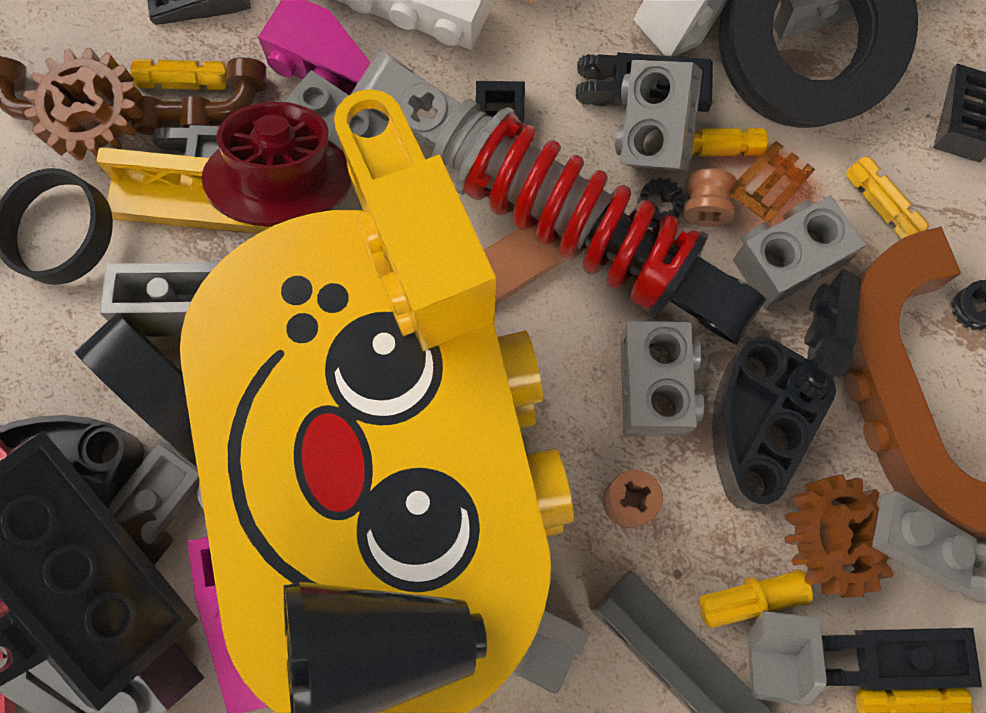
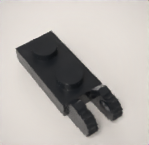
(606, 66)
(830, 334)
(907, 659)

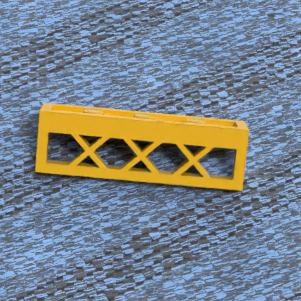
(162, 191)

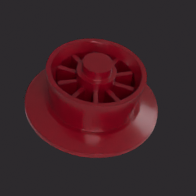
(274, 165)

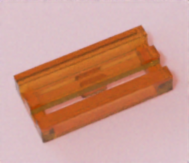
(783, 167)

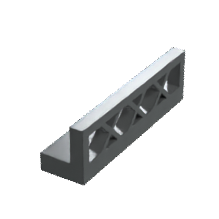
(672, 651)

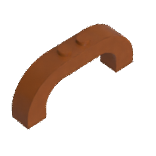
(889, 393)

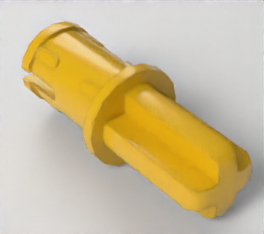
(754, 597)

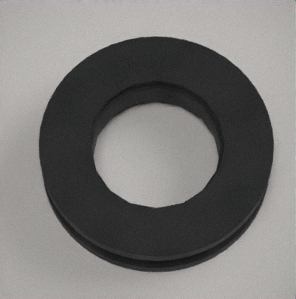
(776, 92)

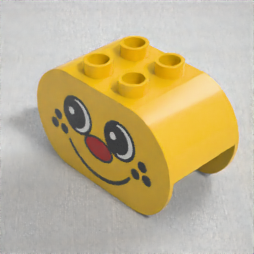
(360, 456)

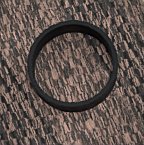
(16, 202)

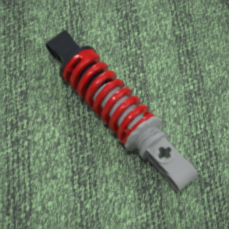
(502, 164)

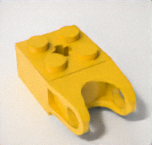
(415, 228)

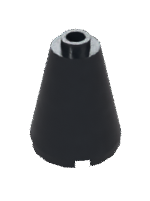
(374, 647)

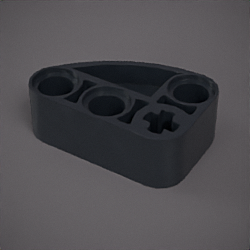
(141, 380)
(746, 411)
(83, 445)

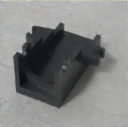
(78, 579)

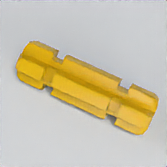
(179, 74)
(730, 142)
(886, 197)
(914, 701)

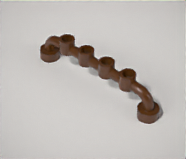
(243, 76)

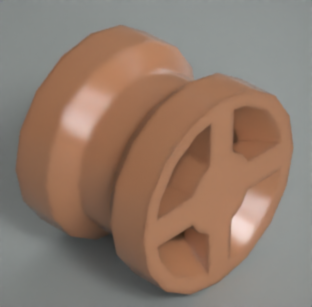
(709, 198)
(623, 504)

